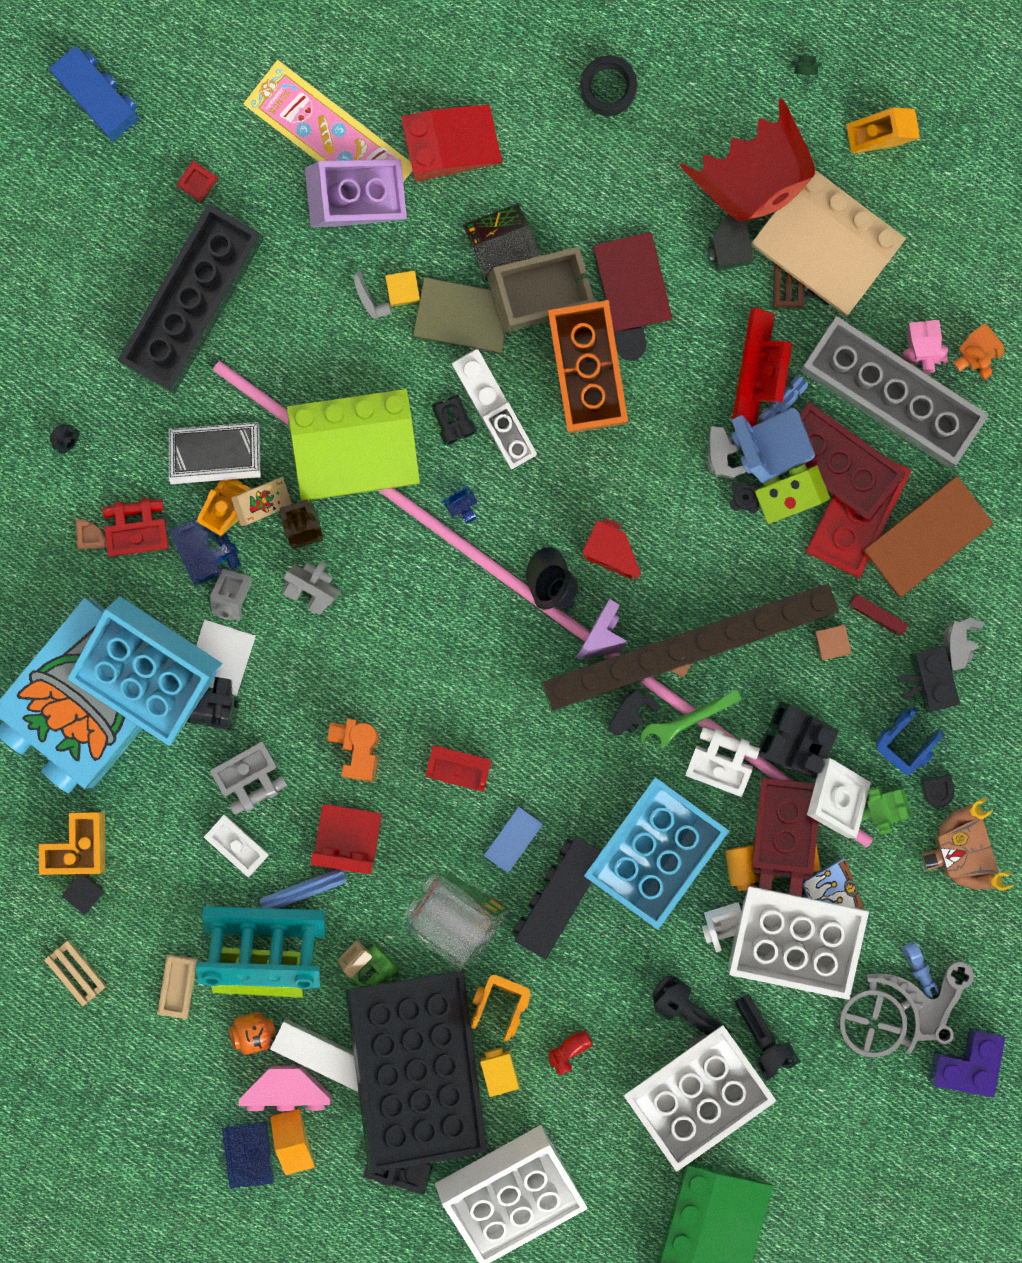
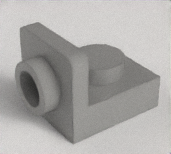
(229, 594)

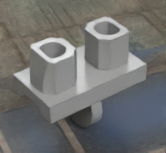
(314, 582)

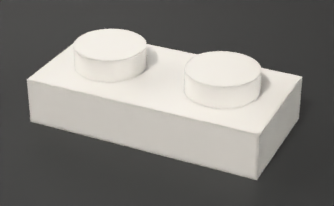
(236, 845)

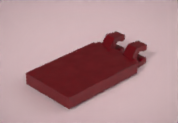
(784, 834)

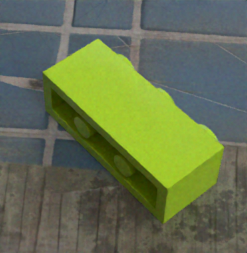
(231, 955)

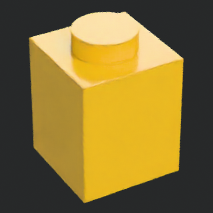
(499, 1072)

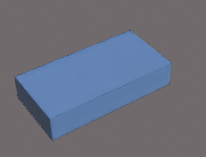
(513, 839)

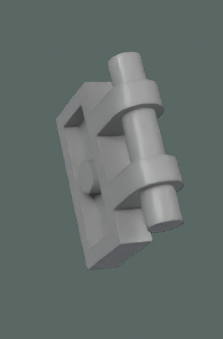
(244, 769)

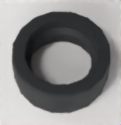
(622, 67)

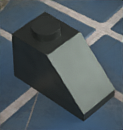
(730, 245)

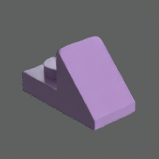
(600, 638)

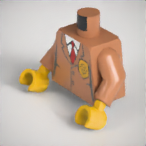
(966, 850)

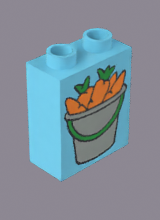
(59, 717)

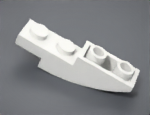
(494, 408)

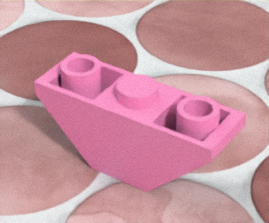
(286, 1088)

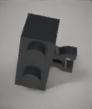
(934, 679)

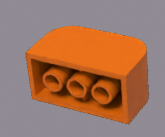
(588, 366)

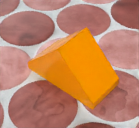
(291, 1142)

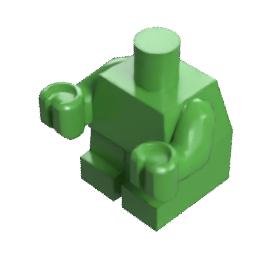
(886, 808)

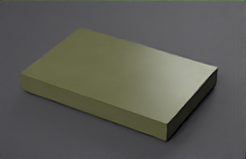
(459, 316)

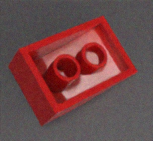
(451, 141)

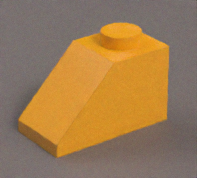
(883, 130)

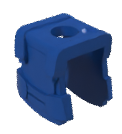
(920, 758)

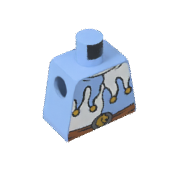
(833, 885)

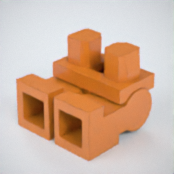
(360, 740)

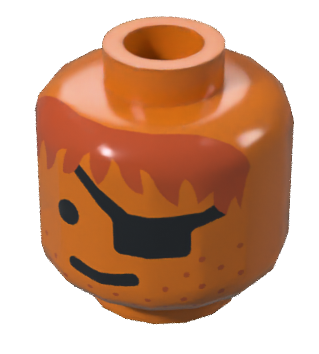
(251, 1033)

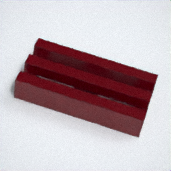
(878, 615)

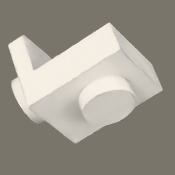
(721, 924)

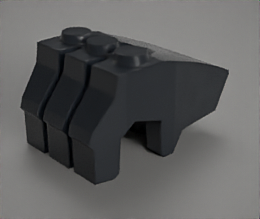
(626, 715)

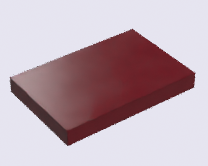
(632, 282)

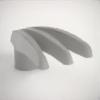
(368, 302)

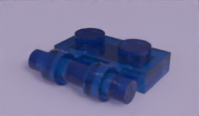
(197, 554)

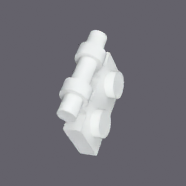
(720, 770)

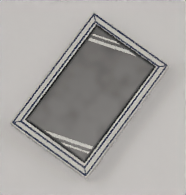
(214, 453)

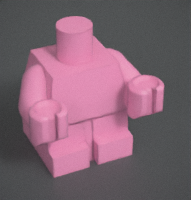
(925, 345)

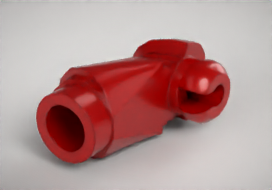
(571, 1047)

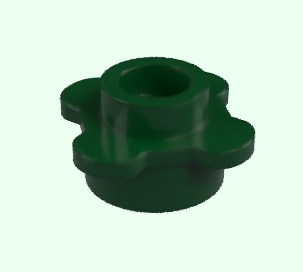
(806, 65)

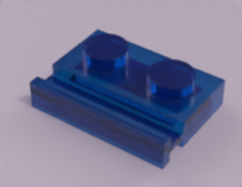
(248, 1154)

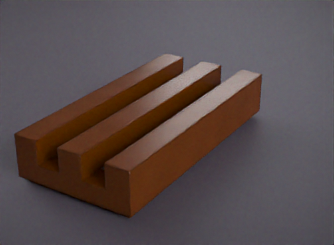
(788, 303)

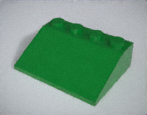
(714, 1217)

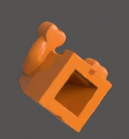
(979, 350)

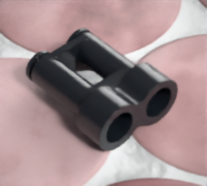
(457, 430)

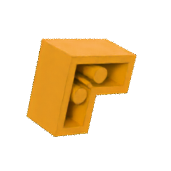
(84, 850)

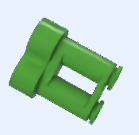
(383, 965)

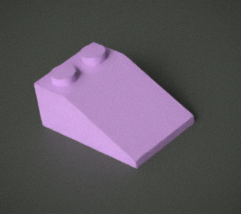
(355, 192)

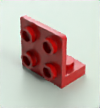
(347, 839)

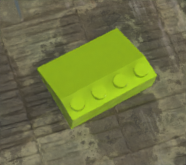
(353, 445)

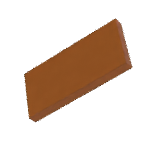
(927, 536)

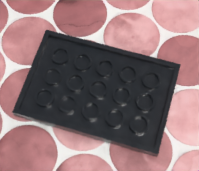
(416, 1071)

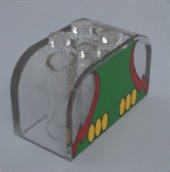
(455, 917)

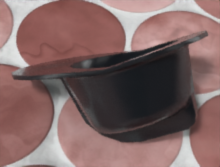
(551, 580)

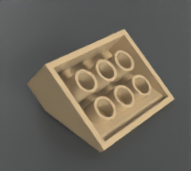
(829, 243)

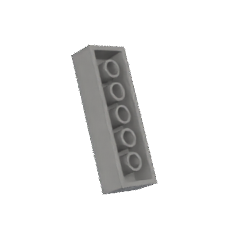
(894, 393)

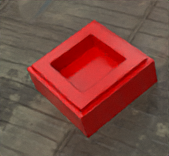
(197, 181)

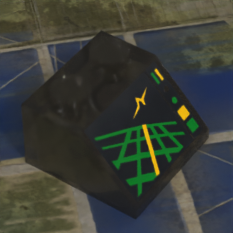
(500, 239)

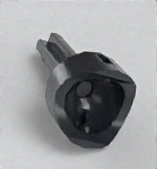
(676, 1002)
(773, 1055)

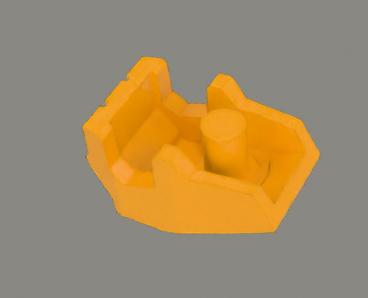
(218, 511)

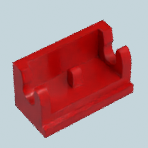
(458, 768)

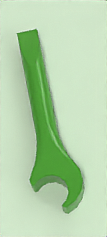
(669, 730)

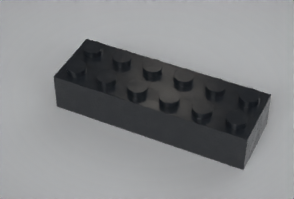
(191, 299)

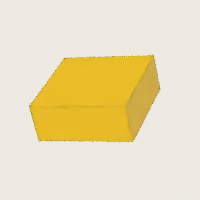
(402, 288)

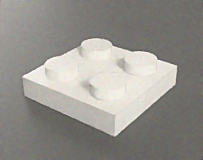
(839, 798)

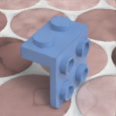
(773, 444)

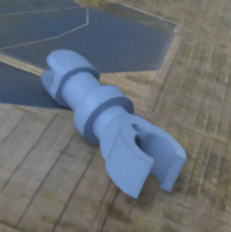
(921, 970)

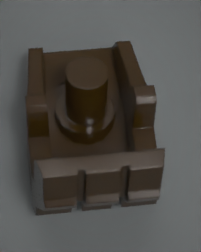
(301, 524)

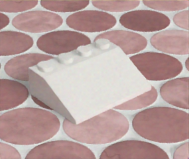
(798, 942)
(699, 1098)
(510, 1196)

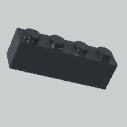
(559, 898)

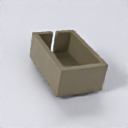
(538, 284)

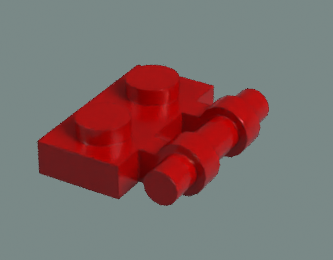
(138, 536)

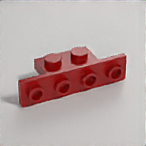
(762, 367)

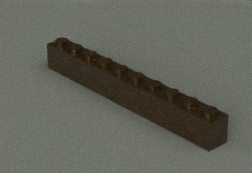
(689, 647)

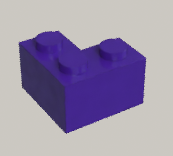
(975, 1071)

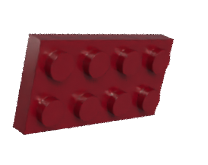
(849, 465)

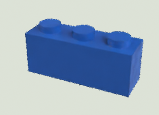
(95, 92)

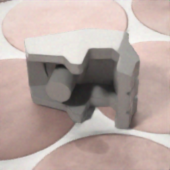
(718, 450)
(956, 643)

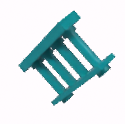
(263, 922)

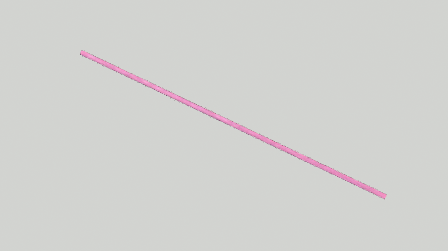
(508, 579)

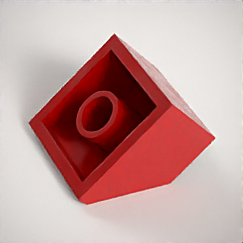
(611, 550)

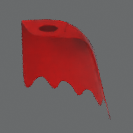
(760, 172)

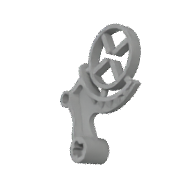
(929, 1013)

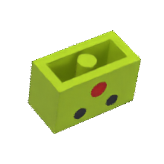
(792, 494)

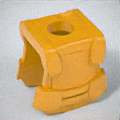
(482, 995)

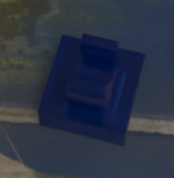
(461, 503)

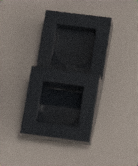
(410, 1178)

